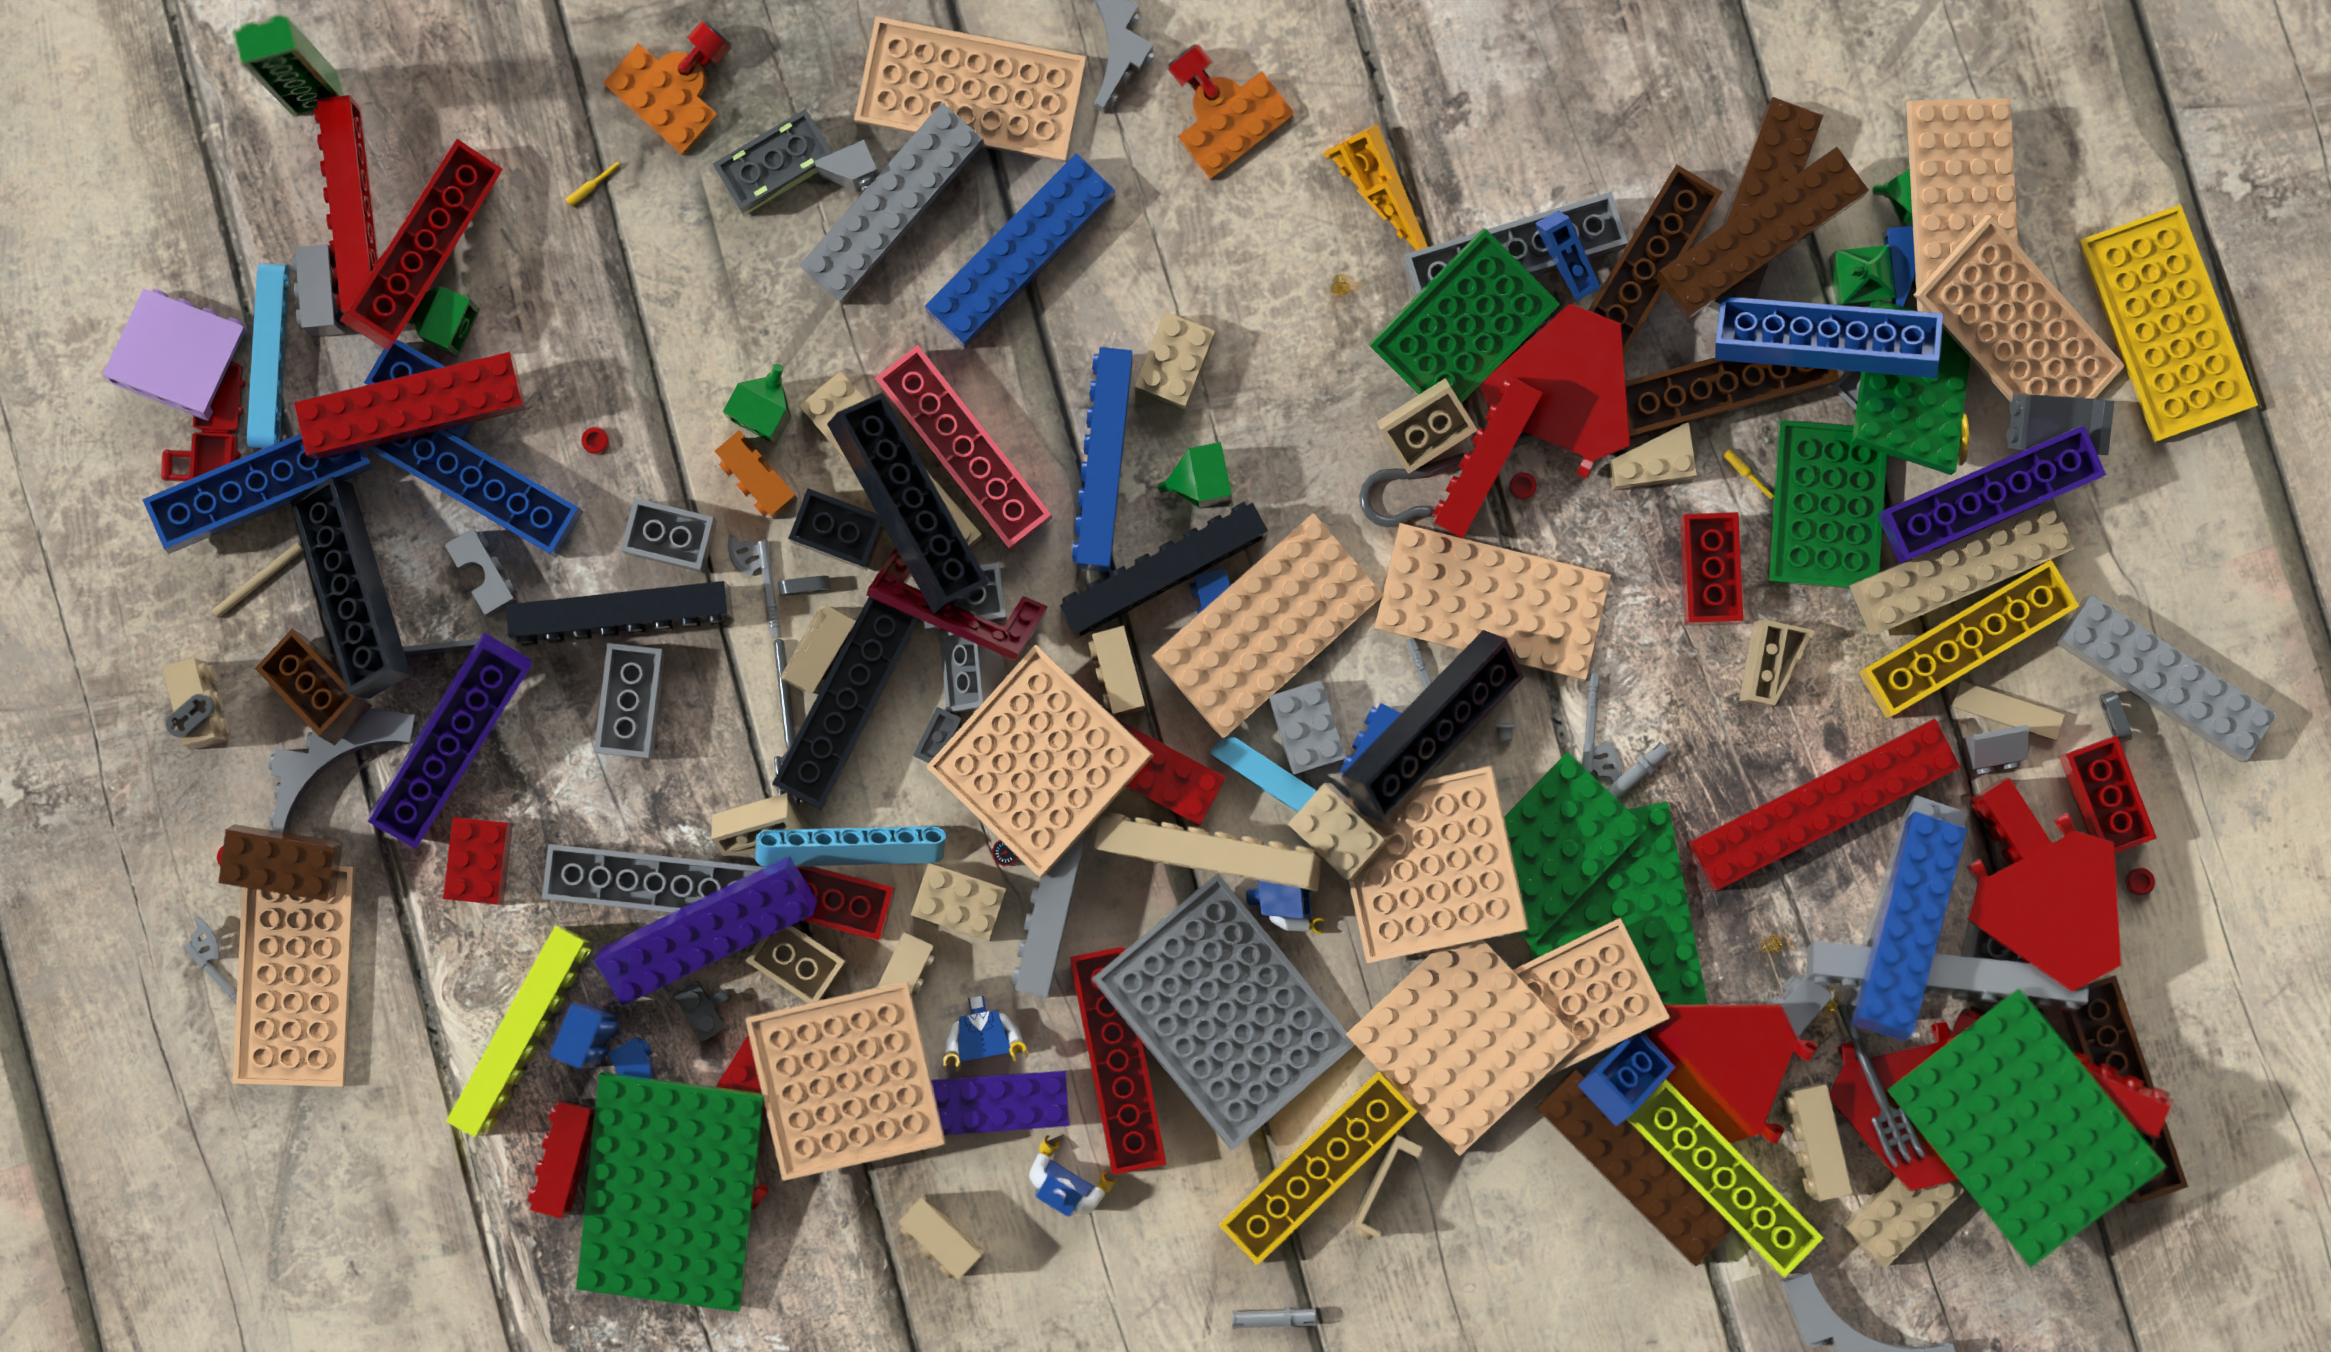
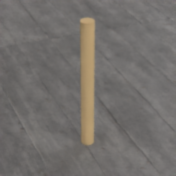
(258, 579)

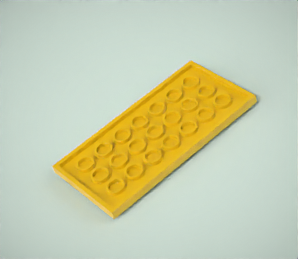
(2167, 323)

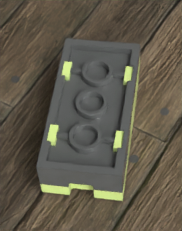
(773, 162)

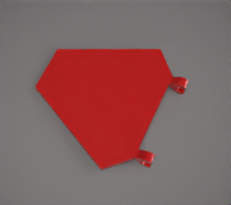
(1581, 380)
(2055, 907)
(1730, 1062)
(1858, 1105)

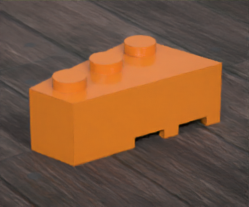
(755, 475)

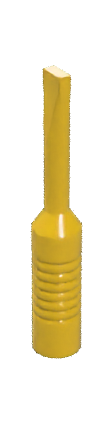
(589, 186)
(1745, 471)

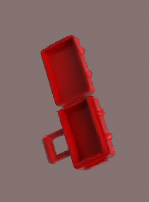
(212, 446)

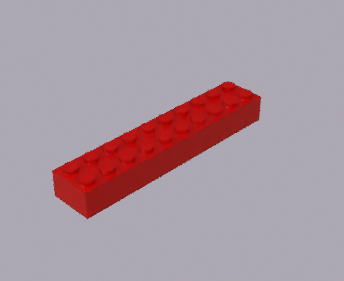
(1823, 805)

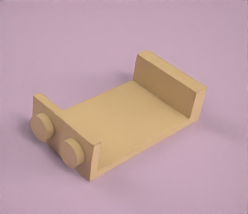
(1396, 1142)

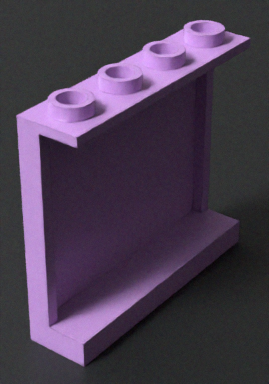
(174, 352)

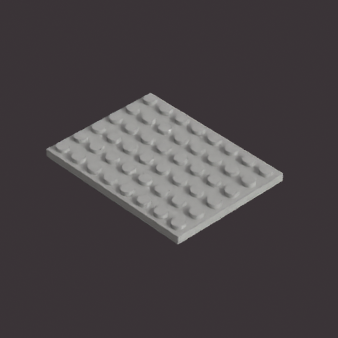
(1224, 1011)

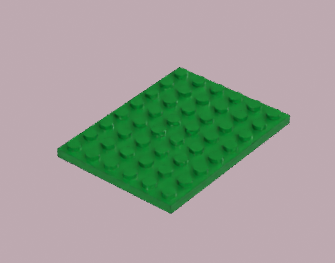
(1651, 900)
(2026, 1128)
(670, 1191)

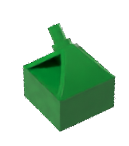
(1899, 194)
(1862, 276)
(444, 319)
(760, 406)
(1200, 477)

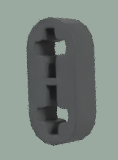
(804, 585)
(2115, 716)
(194, 720)

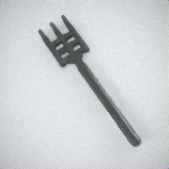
(786, 706)
(1887, 1113)

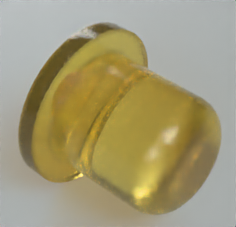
(1340, 286)
(1771, 944)
(1834, 1001)

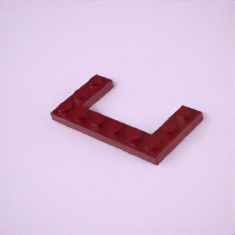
(1007, 641)

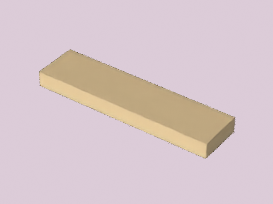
(2007, 710)

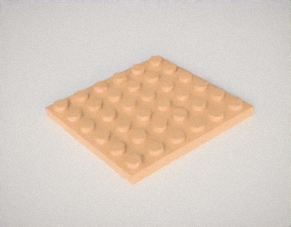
(1039, 761)
(1442, 873)
(1462, 1040)
(845, 1080)

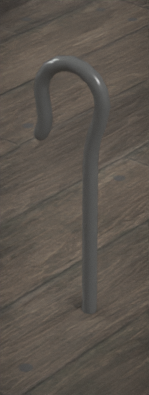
(1398, 473)

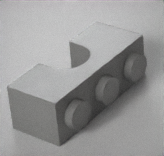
(473, 550)

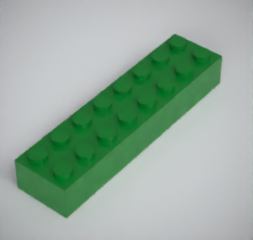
(287, 64)

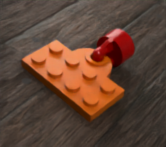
(669, 88)
(1227, 115)

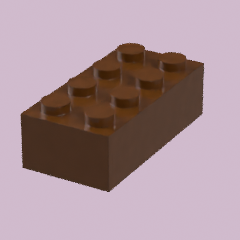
(312, 687)
(280, 862)

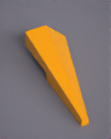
(1371, 169)

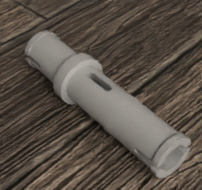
(1639, 770)
(1274, 1318)

